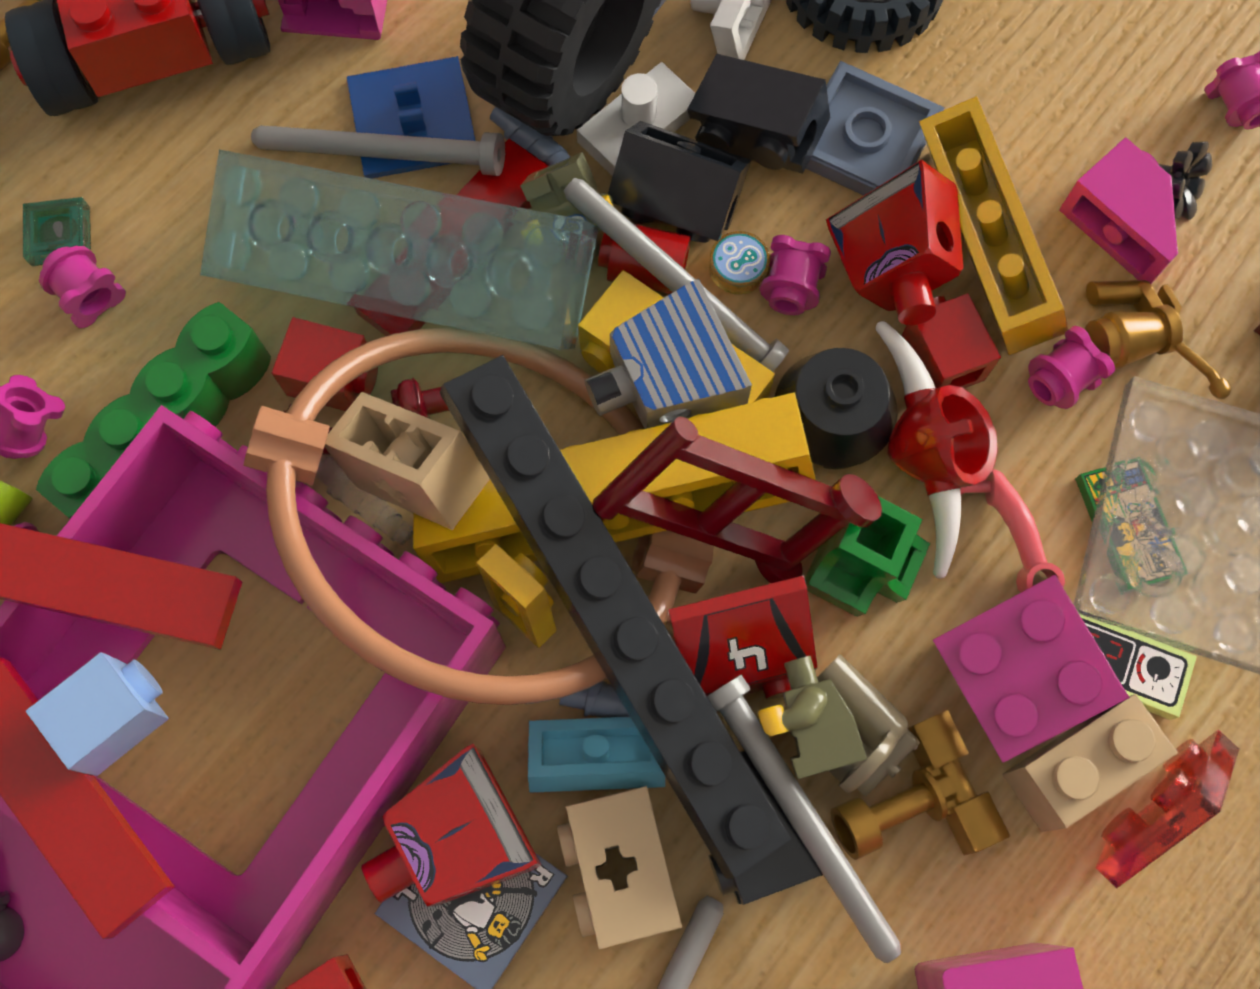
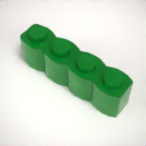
(208, 367)

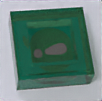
(53, 226)

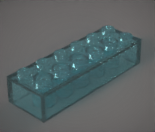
(399, 250)

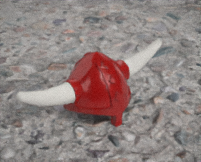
(939, 440)

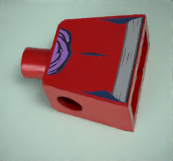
(902, 241)
(451, 836)

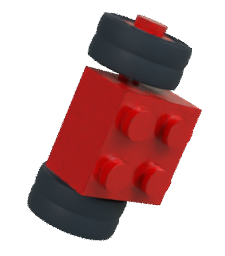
(98, 47)

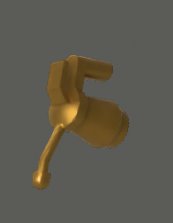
(1148, 331)

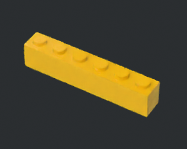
(763, 429)

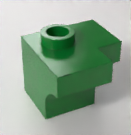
(869, 561)

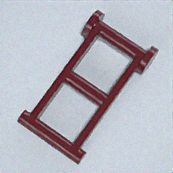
(777, 560)

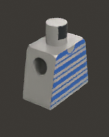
(671, 362)

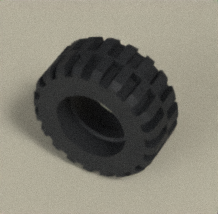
(552, 57)

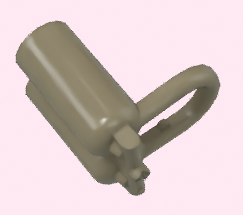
(880, 726)

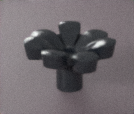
(1186, 179)

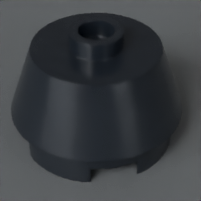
(842, 406)

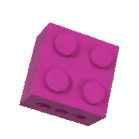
(1030, 668)

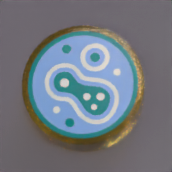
(739, 262)

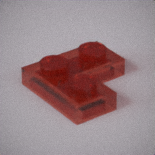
(1180, 805)

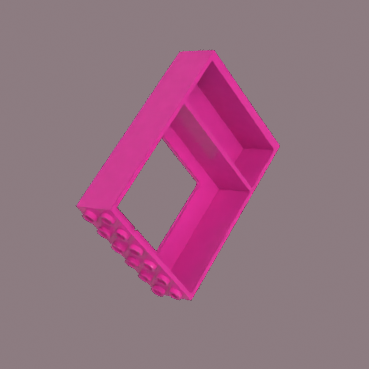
(184, 501)

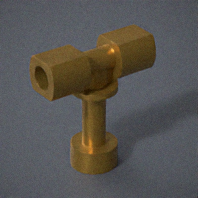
(938, 789)

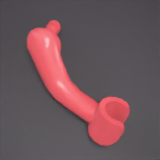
(1022, 526)

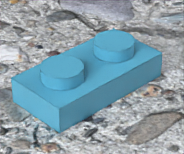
(589, 756)

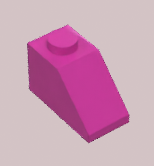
(1127, 210)

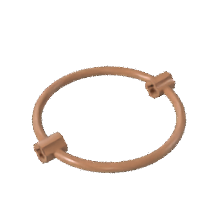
(291, 449)

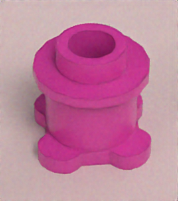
(1239, 87)
(794, 275)
(80, 284)
(1068, 369)
(24, 417)

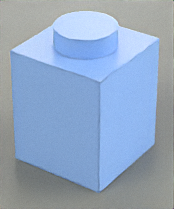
(99, 713)

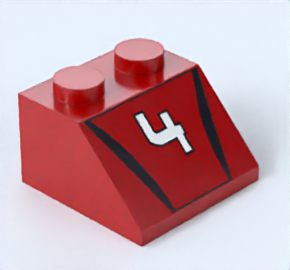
(746, 635)

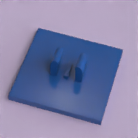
(410, 101)

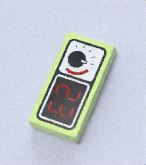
(1146, 667)

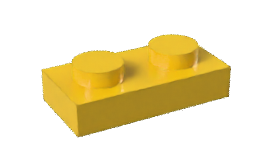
(519, 593)

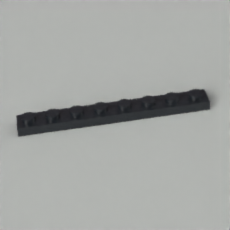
(615, 617)

